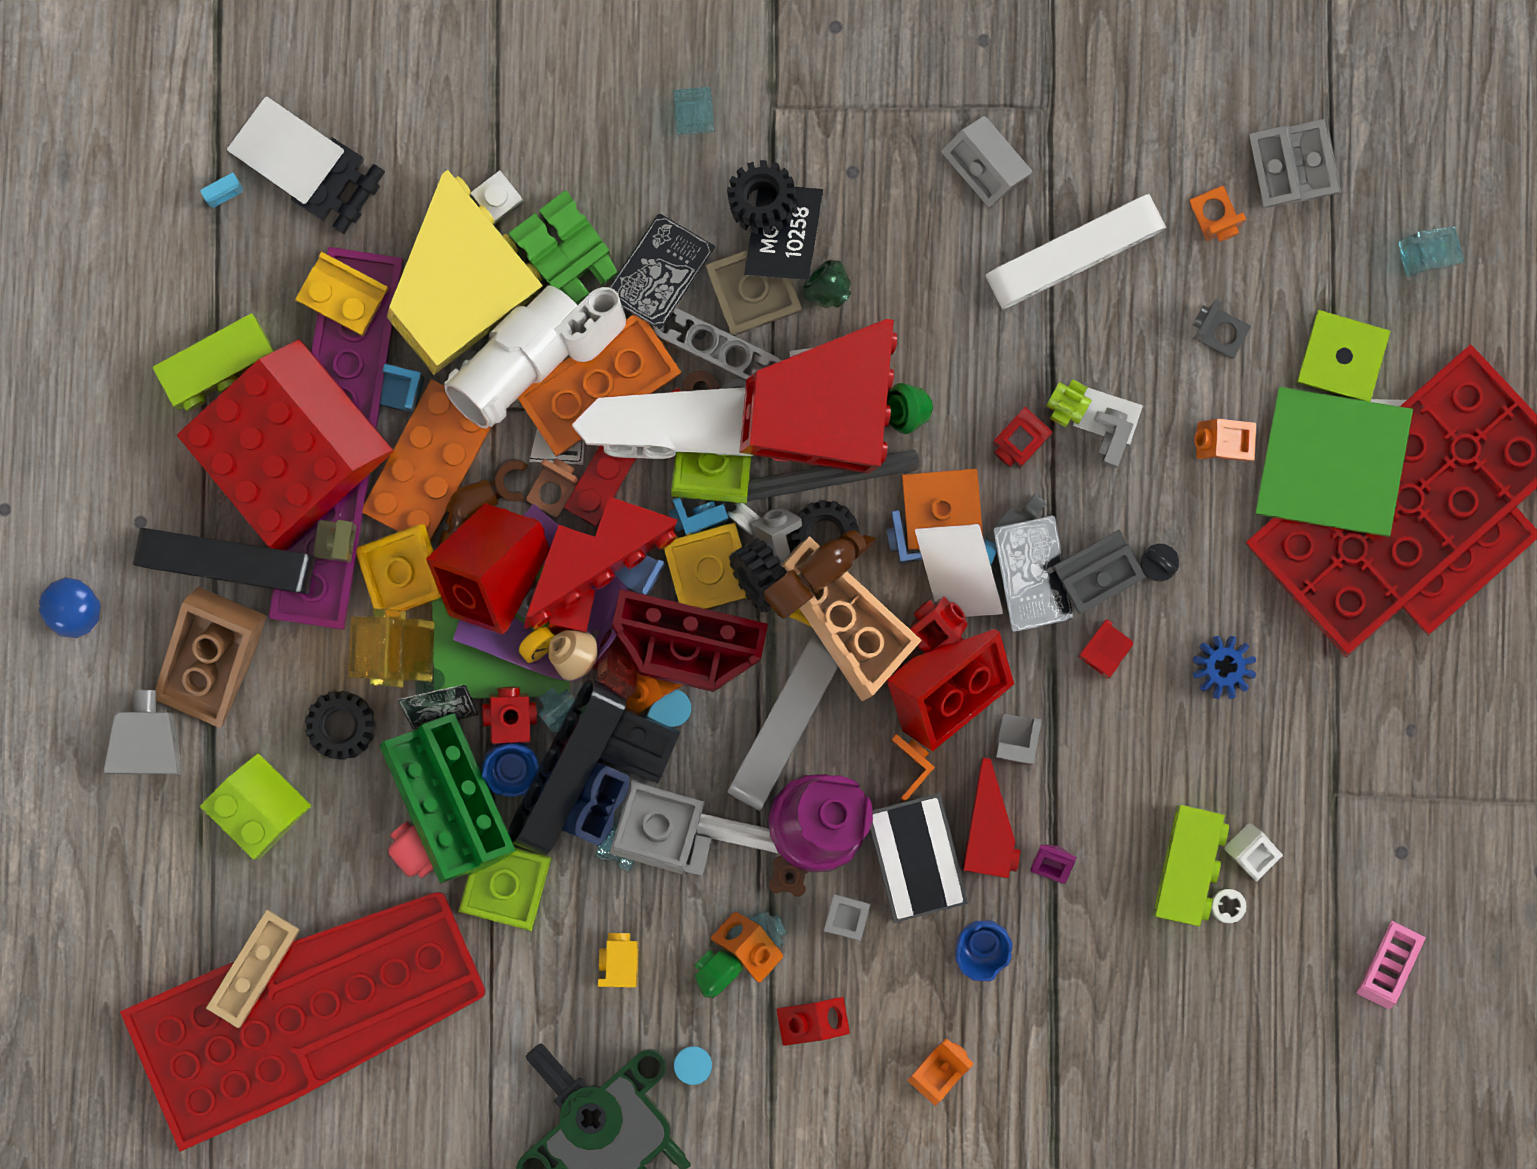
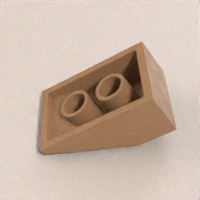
(208, 656)

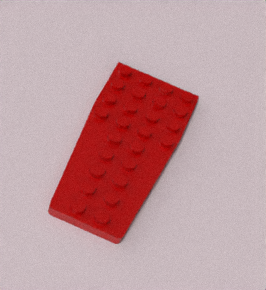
(320, 1015)

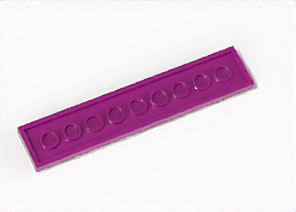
(357, 367)

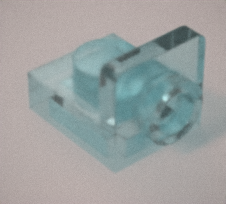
(1430, 250)

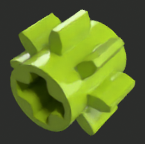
(1069, 403)

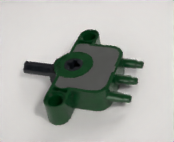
(630, 1127)

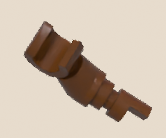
(473, 496)
(817, 571)

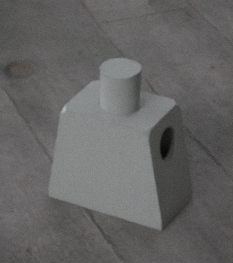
(143, 740)

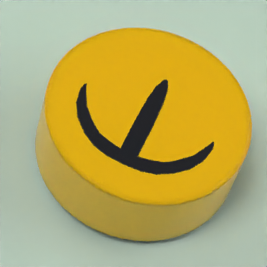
(536, 644)

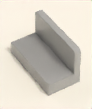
(986, 161)

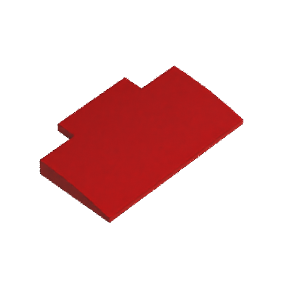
(1452, 522)

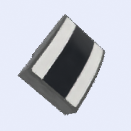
(917, 858)

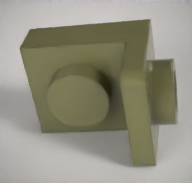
(335, 540)

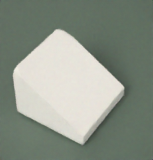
(1253, 851)

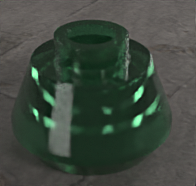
(828, 285)

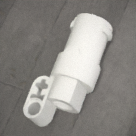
(530, 346)

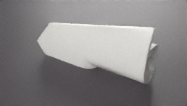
(665, 423)

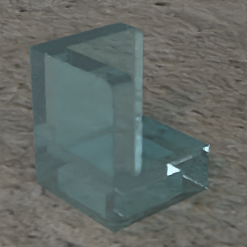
(694, 110)

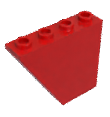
(824, 403)

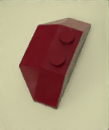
(686, 641)

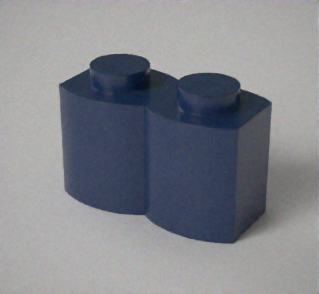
(594, 810)

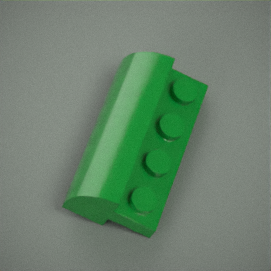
(447, 798)

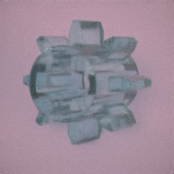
(555, 708)

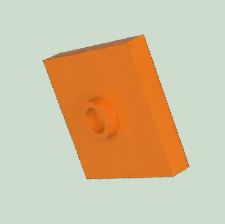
(940, 501)

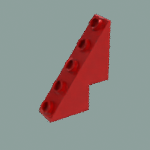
(585, 561)

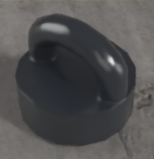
(1159, 562)

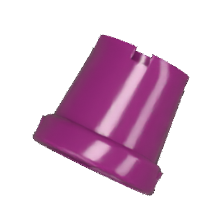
(820, 821)

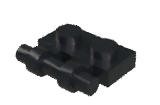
(331, 188)

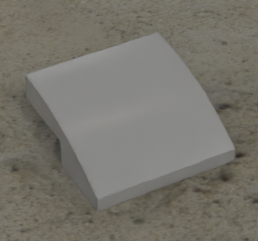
(1295, 163)

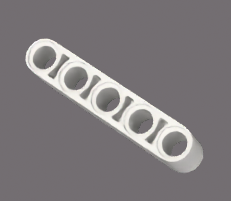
(1075, 251)

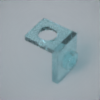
(771, 925)

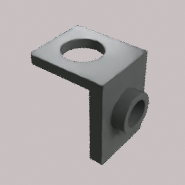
(1207, 322)

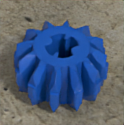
(1217, 656)

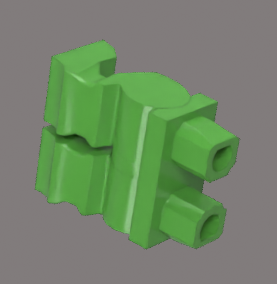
(570, 259)

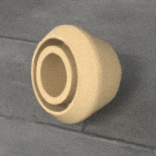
(573, 653)

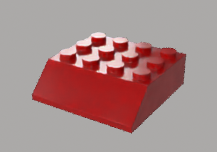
(285, 444)

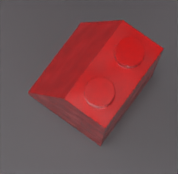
(489, 566)

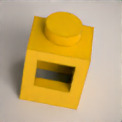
(619, 961)

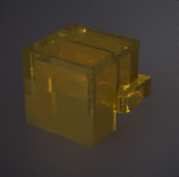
(391, 648)

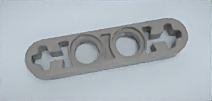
(721, 345)

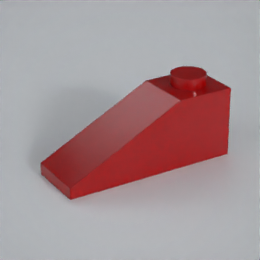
(990, 834)

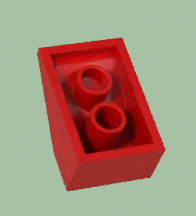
(949, 687)

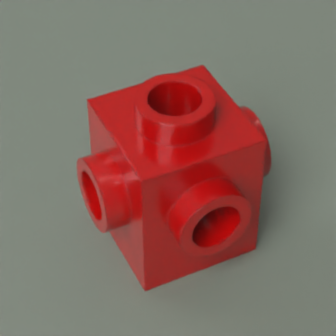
(938, 624)
(514, 729)

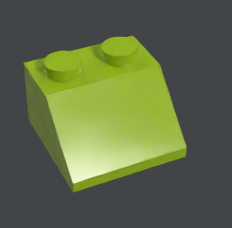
(256, 806)

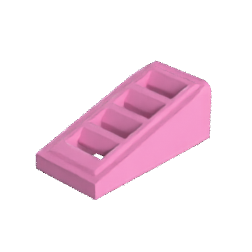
(1377, 994)

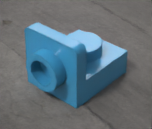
(704, 517)

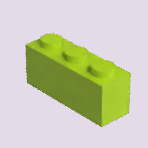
(212, 363)
(1190, 866)

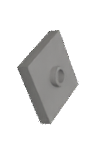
(657, 827)

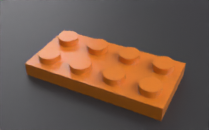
(626, 367)
(426, 465)

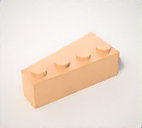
(855, 628)

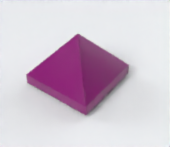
(1053, 863)

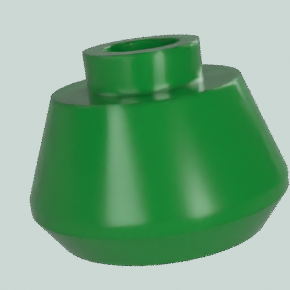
(909, 407)
(716, 972)

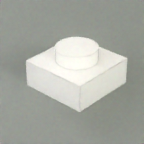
(497, 196)

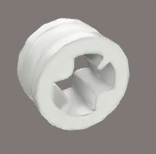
(743, 517)
(1230, 894)

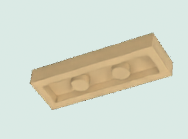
(253, 968)

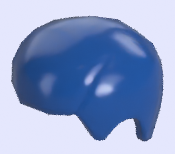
(69, 607)
(509, 768)
(983, 950)

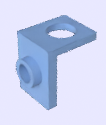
(897, 542)
(643, 576)

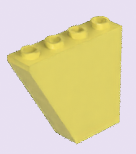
(458, 278)

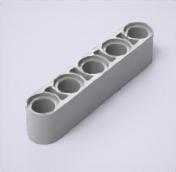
(784, 725)

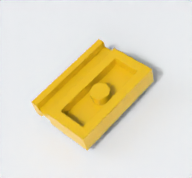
(342, 294)

